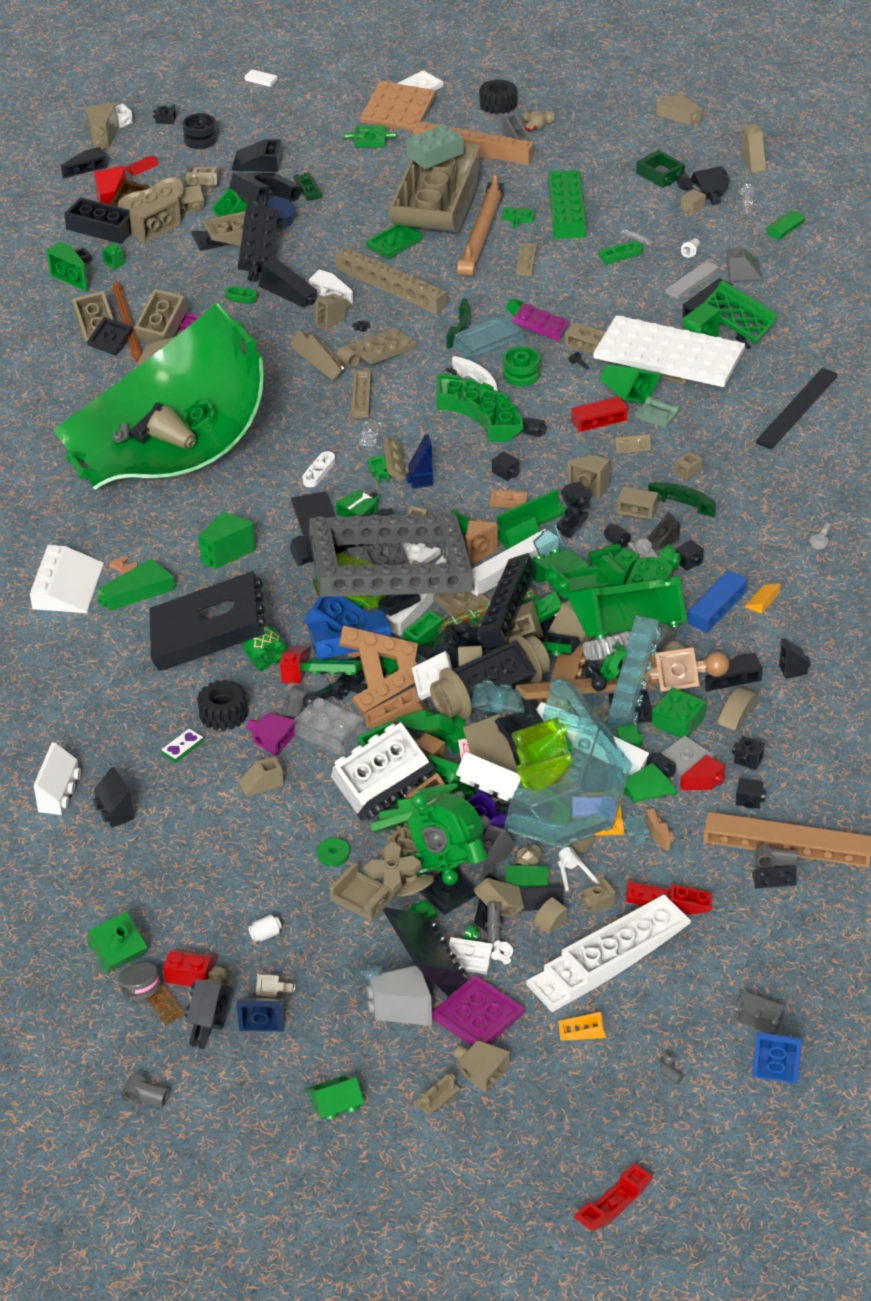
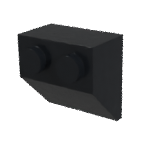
(113, 799)

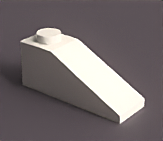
(328, 283)

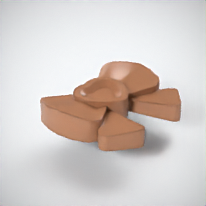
(121, 566)

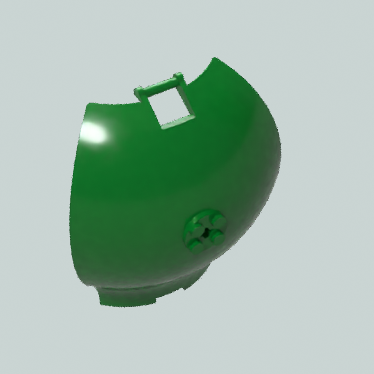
(197, 376)

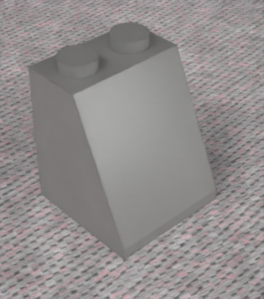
(400, 997)

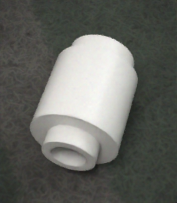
(264, 928)

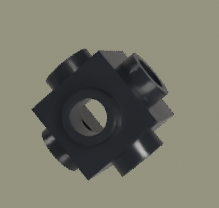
(748, 752)

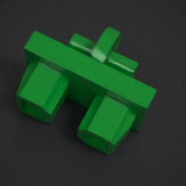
(611, 551)

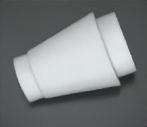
(690, 248)

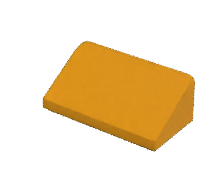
(764, 597)

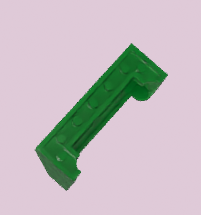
(615, 607)

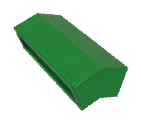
(785, 224)

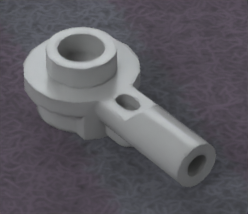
(820, 540)

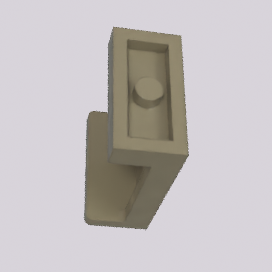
(360, 893)

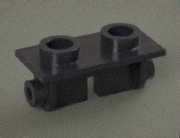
(774, 877)

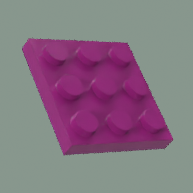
(477, 1012)

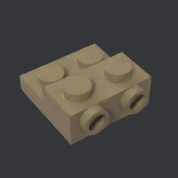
(203, 176)

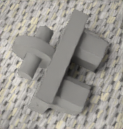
(642, 547)

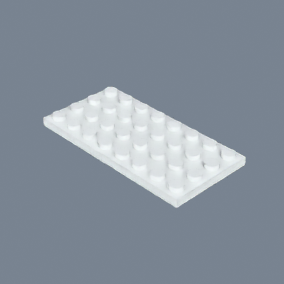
(669, 351)

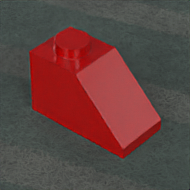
(703, 775)

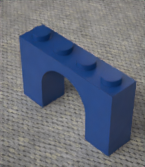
(327, 642)

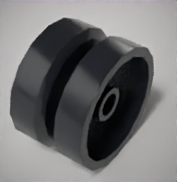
(199, 131)

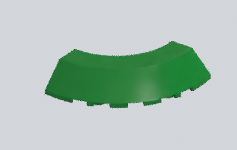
(480, 403)

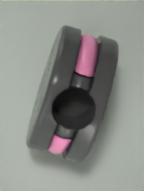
(139, 981)

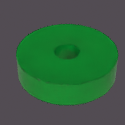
(338, 858)

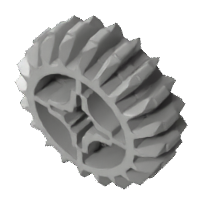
(599, 648)

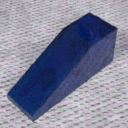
(420, 467)

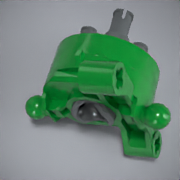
(446, 833)

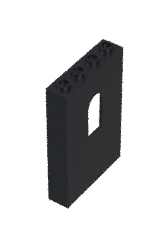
(181, 637)

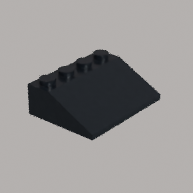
(428, 948)

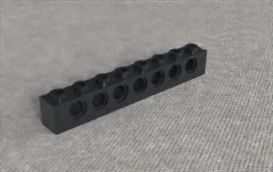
(506, 601)

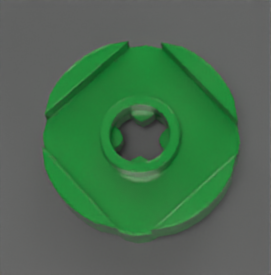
(610, 665)

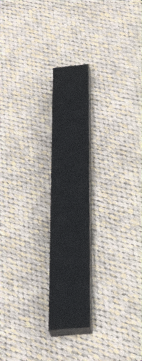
(796, 408)

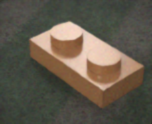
(507, 499)

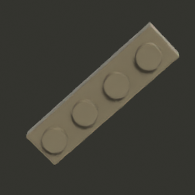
(361, 394)

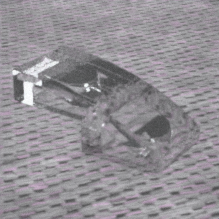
(369, 434)

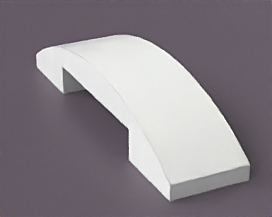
(468, 368)

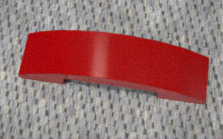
(616, 1200)

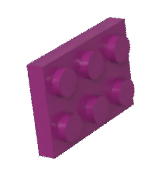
(540, 321)

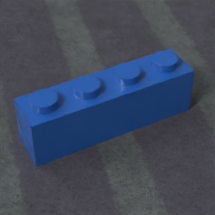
(717, 601)

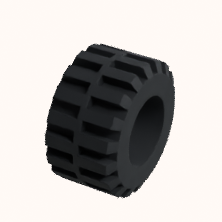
(498, 96)
(222, 705)

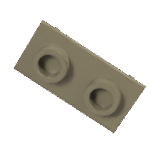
(632, 443)
(437, 1094)

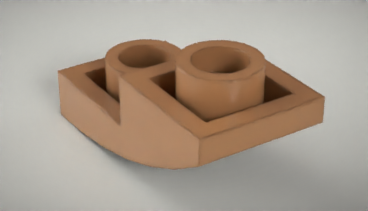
(659, 830)

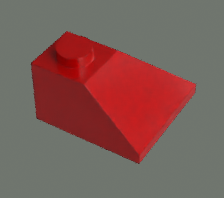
(108, 182)

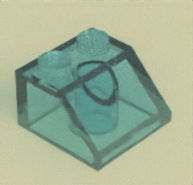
(497, 699)

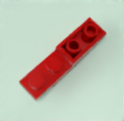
(688, 900)

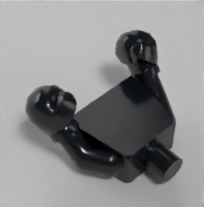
(709, 182)

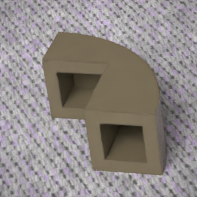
(736, 707)

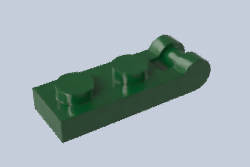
(308, 186)

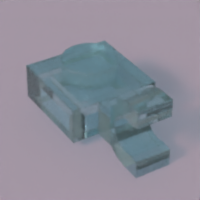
(636, 828)

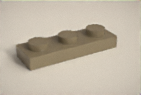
(526, 259)
(394, 458)

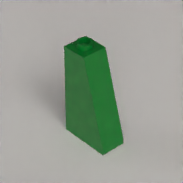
(136, 585)

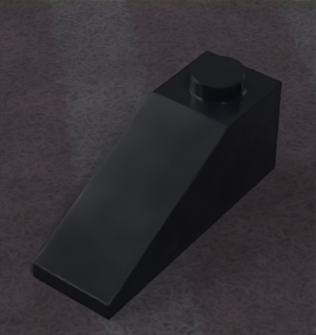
(85, 162)
(741, 671)

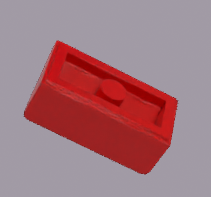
(142, 165)

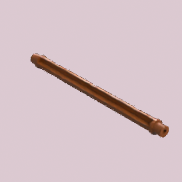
(126, 319)

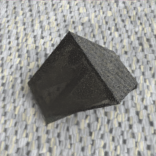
(665, 533)

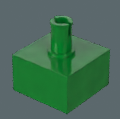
(116, 942)

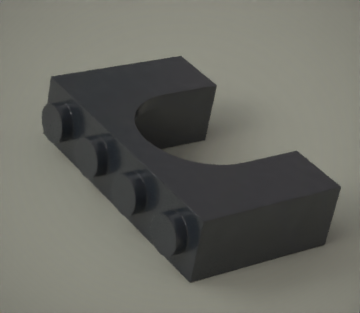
(256, 184)

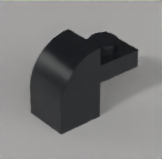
(576, 496)

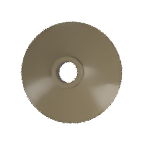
(414, 884)

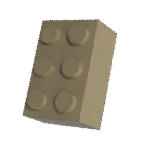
(161, 316)

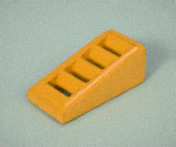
(590, 1033)

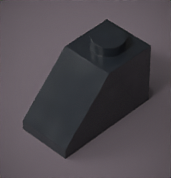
(792, 660)

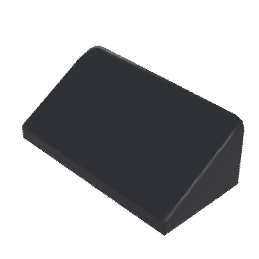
(536, 896)

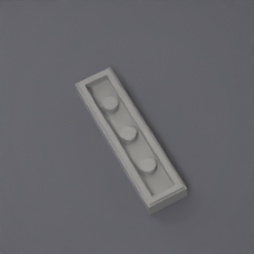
(692, 280)

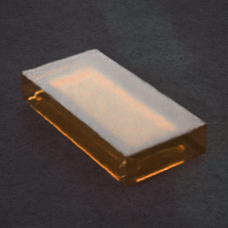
(165, 1006)

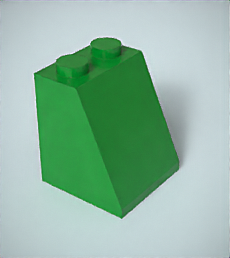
(630, 382)
(226, 540)

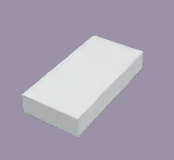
(261, 78)

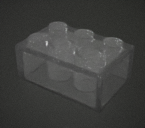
(329, 726)

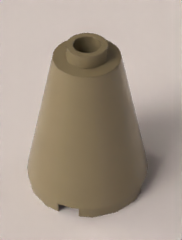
(170, 428)

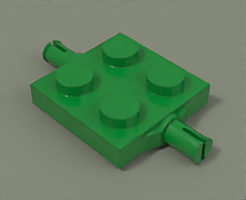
(370, 136)

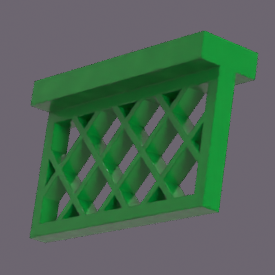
(746, 305)

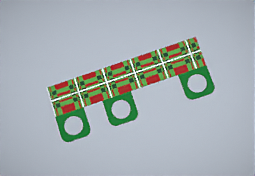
(478, 612)

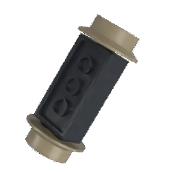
(513, 664)

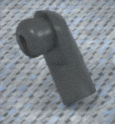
(123, 434)
(668, 1068)

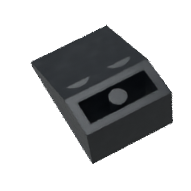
(260, 156)

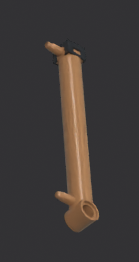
(478, 236)

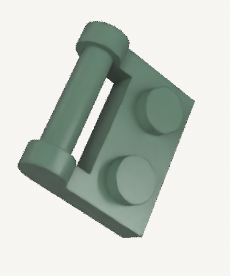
(655, 415)

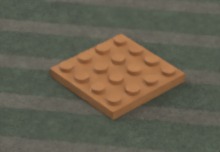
(397, 105)

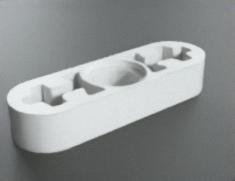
(318, 464)

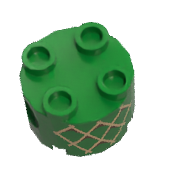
(265, 649)

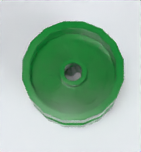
(521, 366)

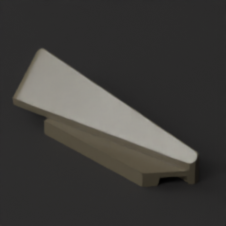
(317, 353)

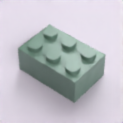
(434, 146)

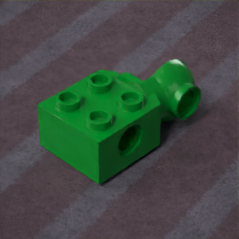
(655, 568)

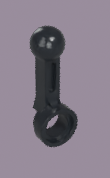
(329, 691)

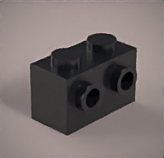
(450, 642)

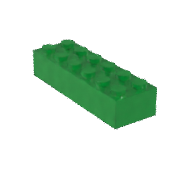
(566, 204)

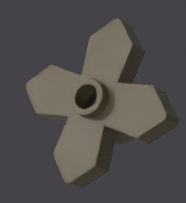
(393, 868)

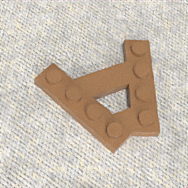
(369, 647)

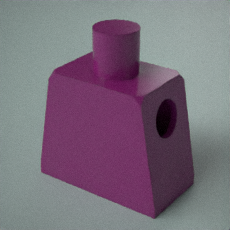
(272, 732)

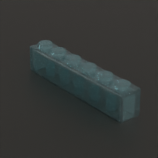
(633, 672)

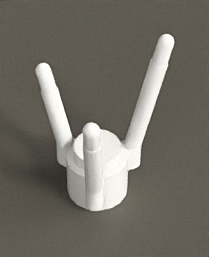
(569, 859)

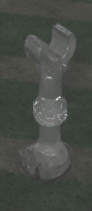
(747, 190)

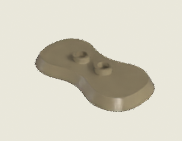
(165, 189)

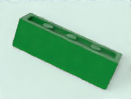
(542, 508)

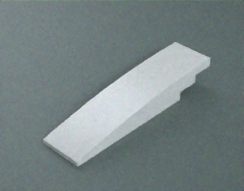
(607, 952)

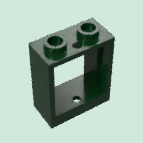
(647, 165)

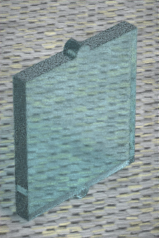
(548, 541)

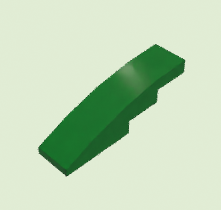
(418, 632)
(406, 806)

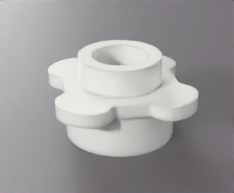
(506, 948)

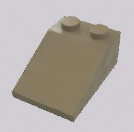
(154, 218)
(226, 228)
(90, 311)

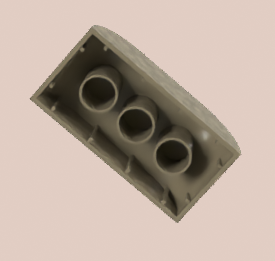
(437, 195)

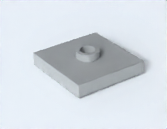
(686, 754)

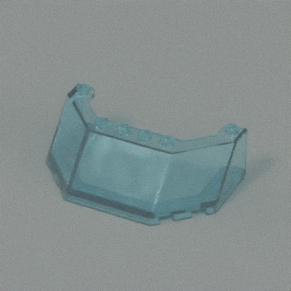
(589, 790)

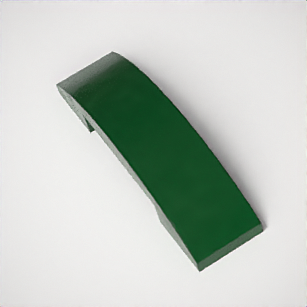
(464, 317)
(684, 495)

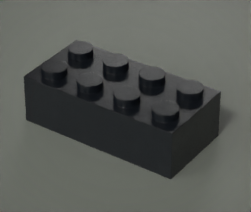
(98, 220)

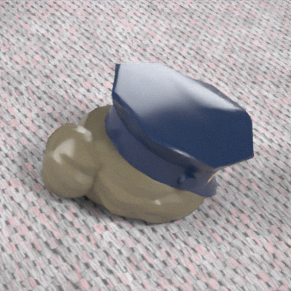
(285, 211)

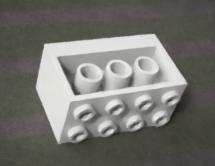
(395, 759)

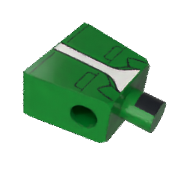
(357, 504)

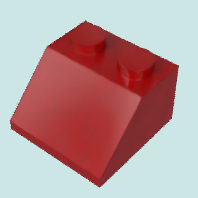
(186, 966)

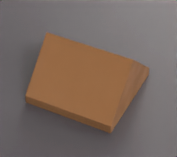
(481, 540)

